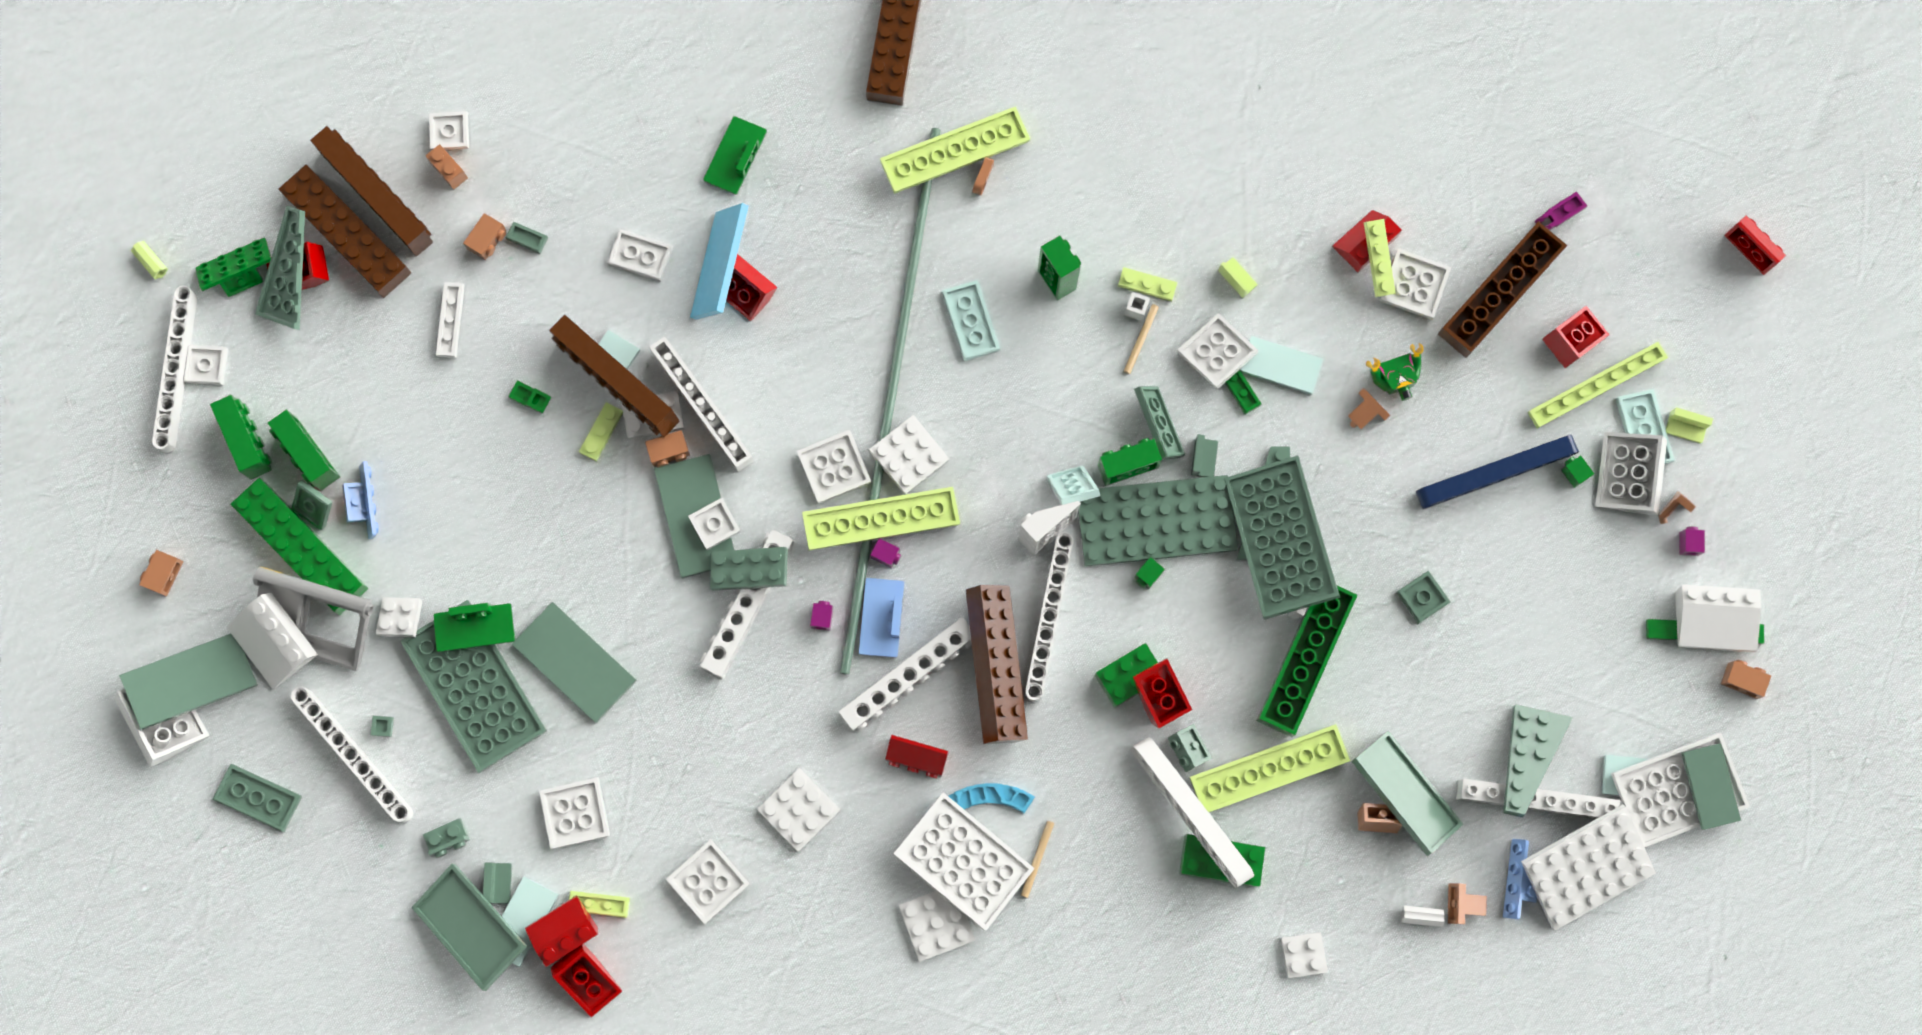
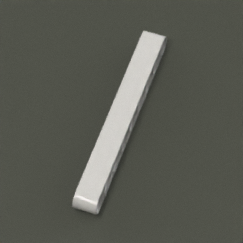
(170, 361)
(1048, 607)
(343, 750)
(1192, 812)

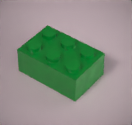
(1129, 461)
(1117, 677)

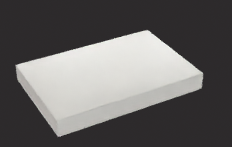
(640, 255)

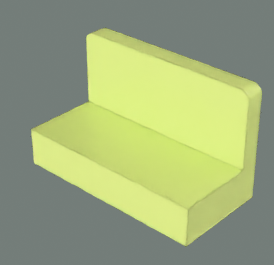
(1237, 277)
(1688, 425)

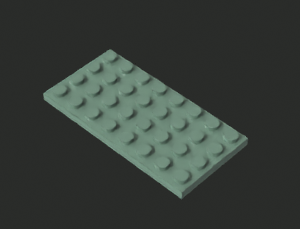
(1157, 521)
(1281, 538)
(476, 697)

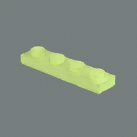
(1379, 258)

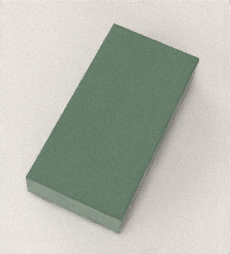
(526, 237)

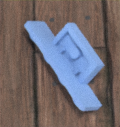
(359, 501)
(1518, 883)

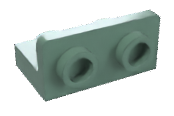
(1189, 748)
(446, 837)

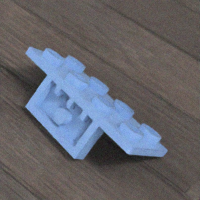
(881, 617)

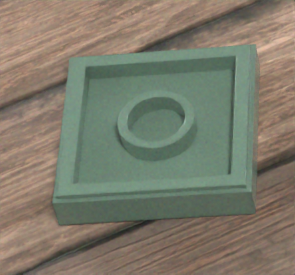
(311, 505)
(1423, 597)

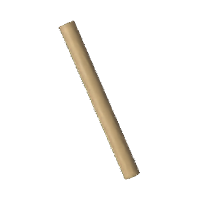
(1141, 338)
(1037, 858)

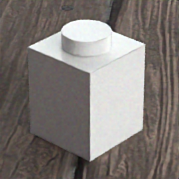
(1137, 306)

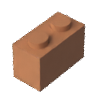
(446, 166)
(485, 236)
(667, 449)
(161, 572)
(1746, 679)
(1377, 819)

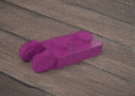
(1563, 210)

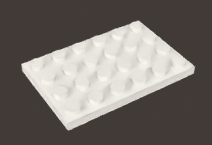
(1660, 792)
(963, 861)
(1588, 867)

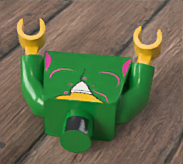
(1398, 373)

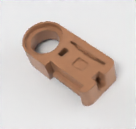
(983, 176)

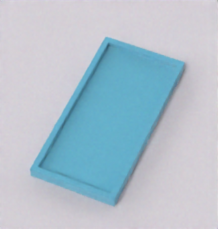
(719, 261)

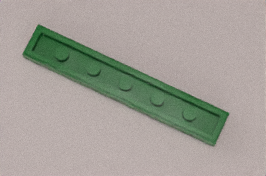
(1667, 630)

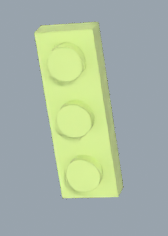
(1147, 284)
(601, 431)

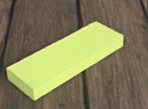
(603, 904)

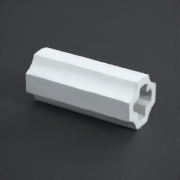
(1422, 916)

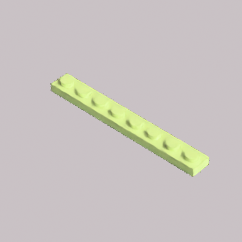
(1597, 385)

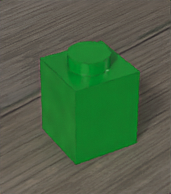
(1576, 470)
(1149, 573)

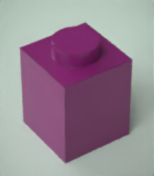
(1692, 541)
(886, 553)
(822, 615)

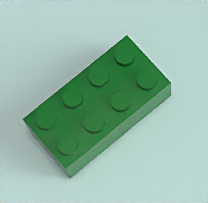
(1059, 267)
(241, 436)
(303, 450)
(1198, 863)

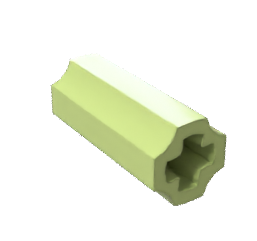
(149, 260)

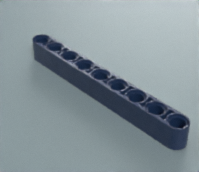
(1497, 471)

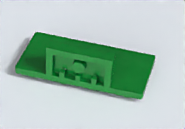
(735, 155)
(236, 269)
(474, 626)

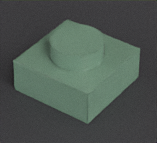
(382, 726)

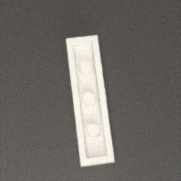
(450, 320)

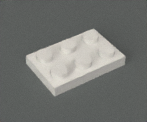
(637, 429)

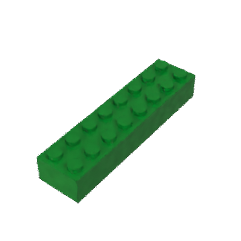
(295, 540)
(1305, 663)

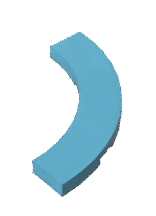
(994, 794)

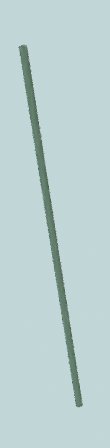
(888, 413)

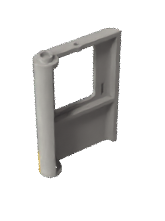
(295, 598)

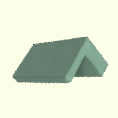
(1204, 456)
(497, 882)

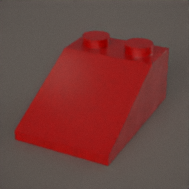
(314, 266)
(1575, 337)
(1161, 694)
(585, 980)

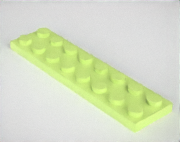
(954, 150)
(880, 518)
(1270, 769)

